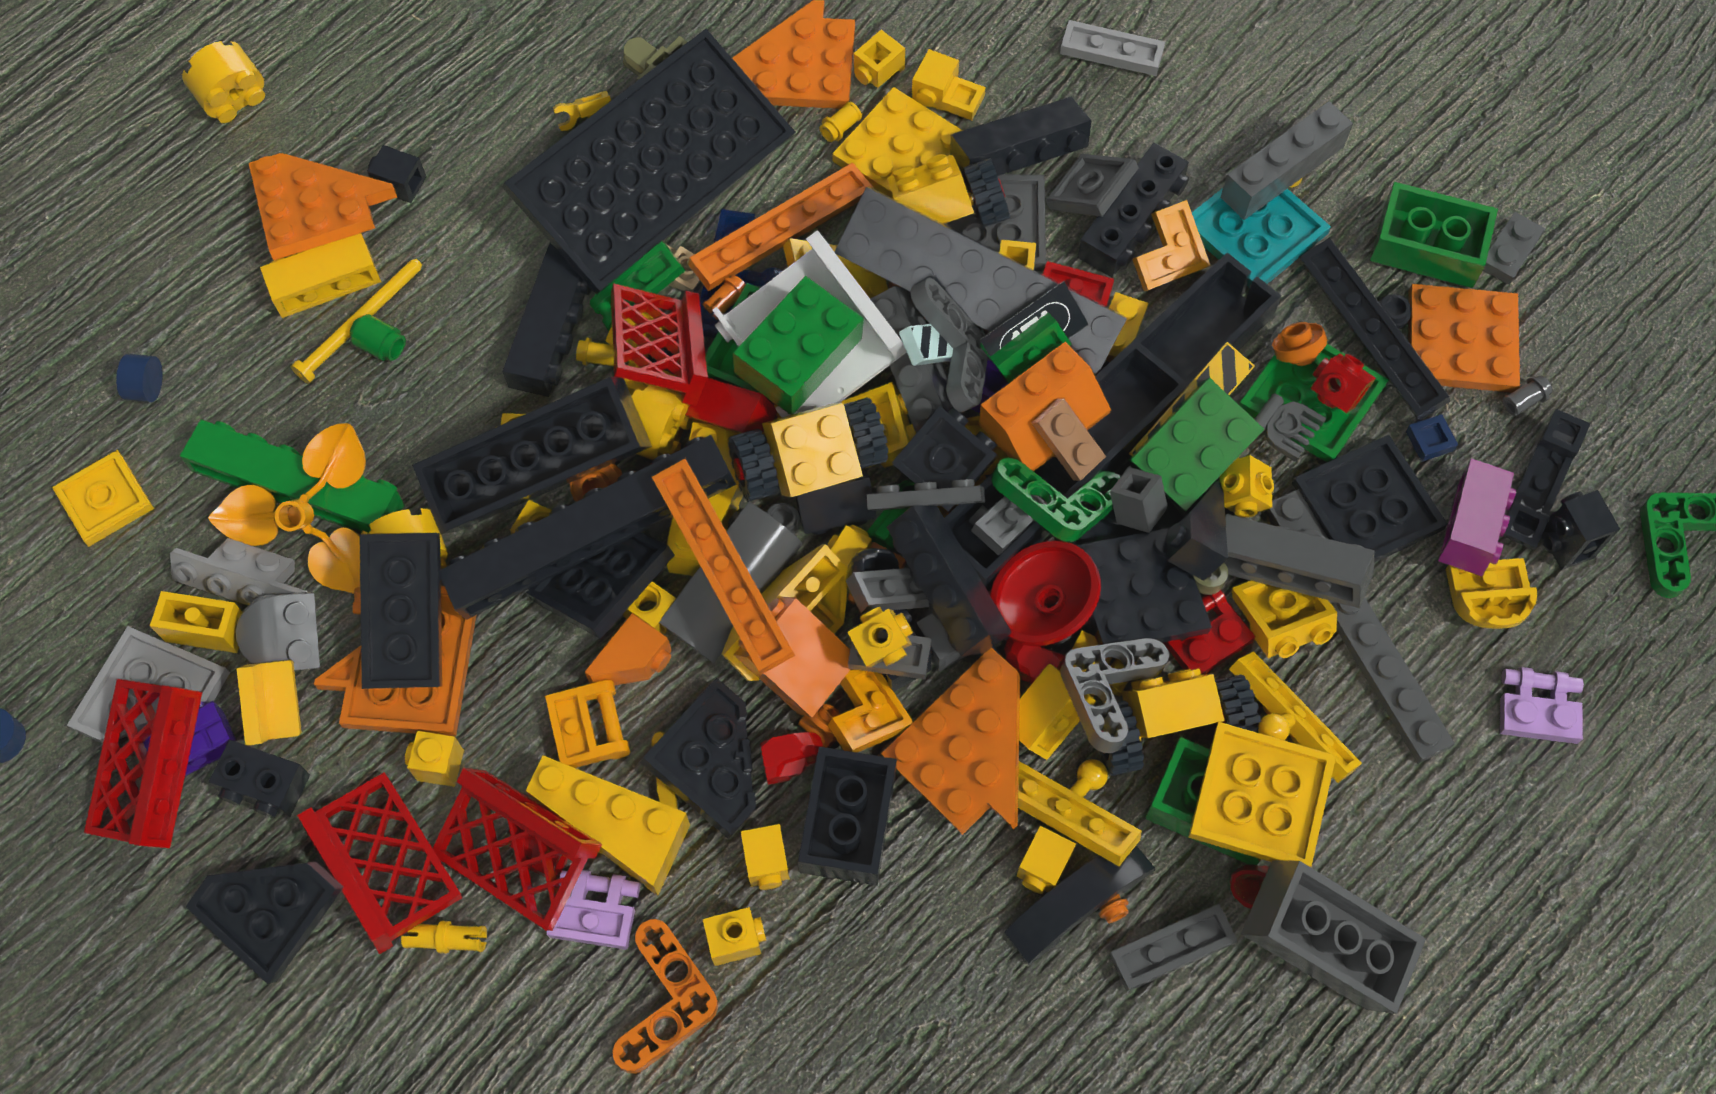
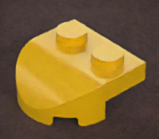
(1496, 598)

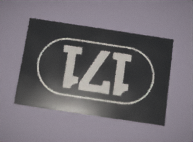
(1057, 302)

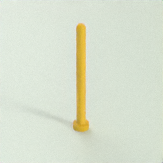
(305, 369)

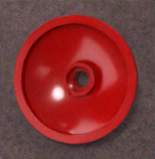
(1040, 578)

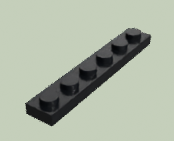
(1375, 329)

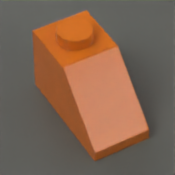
(631, 654)

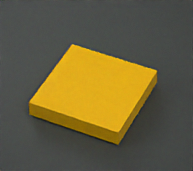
(103, 498)

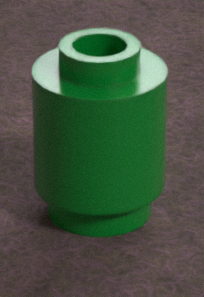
(377, 338)

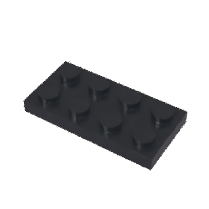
(400, 610)

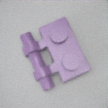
(1541, 717)
(596, 921)

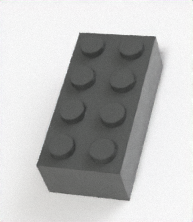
(1333, 936)

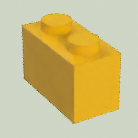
(196, 621)

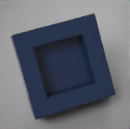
(1431, 438)

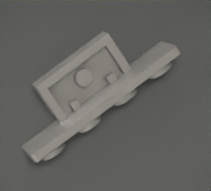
(235, 571)

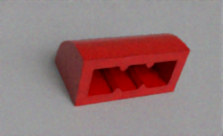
(732, 407)

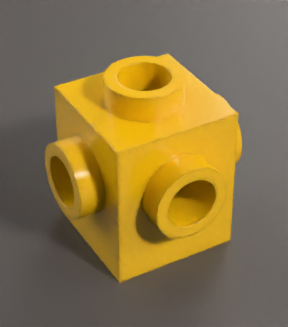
(1247, 486)
(867, 642)

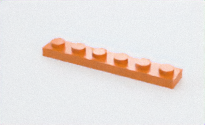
(778, 225)
(723, 567)

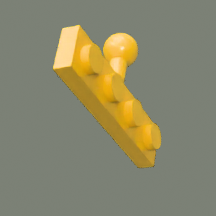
(1290, 715)
(1073, 814)

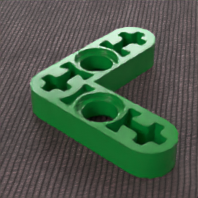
(1066, 510)
(1673, 527)

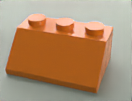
(1013, 408)

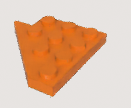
(803, 60)
(312, 202)
(408, 709)
(967, 746)

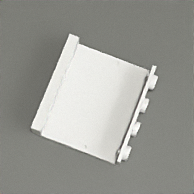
(874, 352)

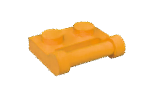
(574, 727)

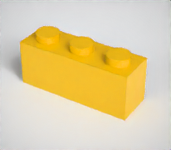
(320, 275)

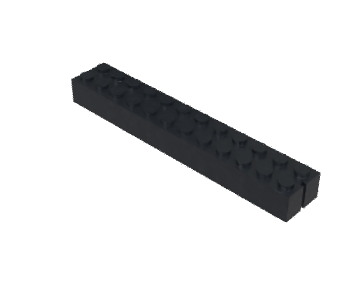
(1141, 388)

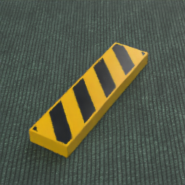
(1225, 369)

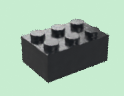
(847, 816)

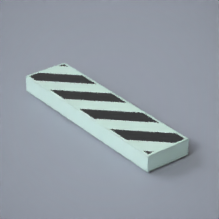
(926, 345)

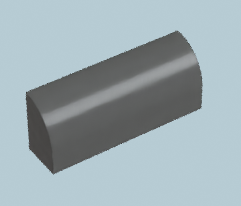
(697, 613)

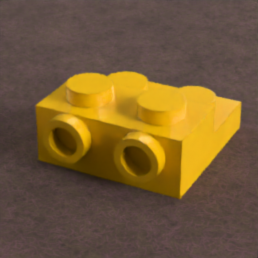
(893, 417)
(1284, 617)

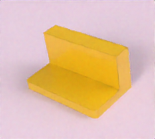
(268, 701)
(1047, 713)

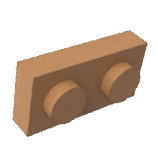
(1068, 439)

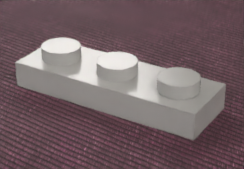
(1112, 47)

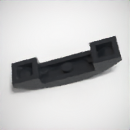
(1544, 478)
(1074, 901)

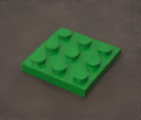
(1295, 385)

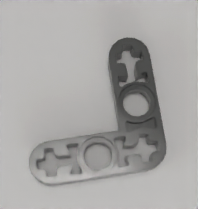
(968, 359)
(1097, 681)

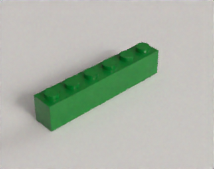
(249, 460)

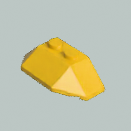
(817, 583)

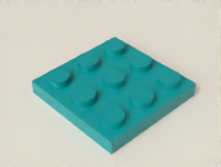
(1266, 239)

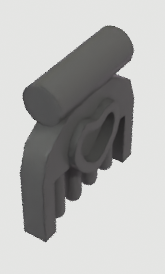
(1285, 423)

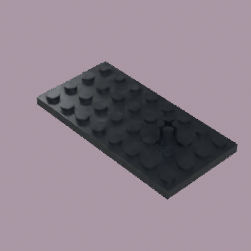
(649, 161)

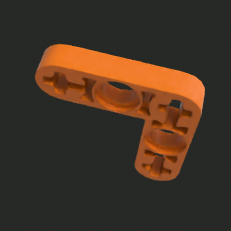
(681, 993)

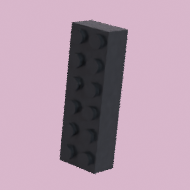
(532, 455)

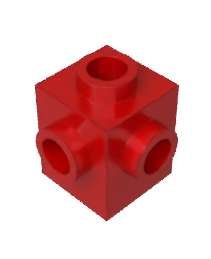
(1341, 382)

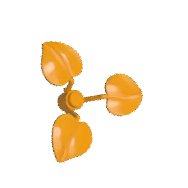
(250, 517)

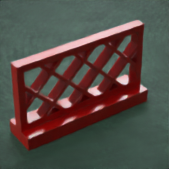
(684, 342)
(161, 766)
(536, 822)
(345, 869)

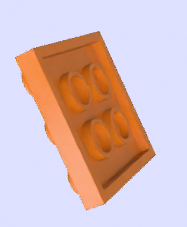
(1466, 336)

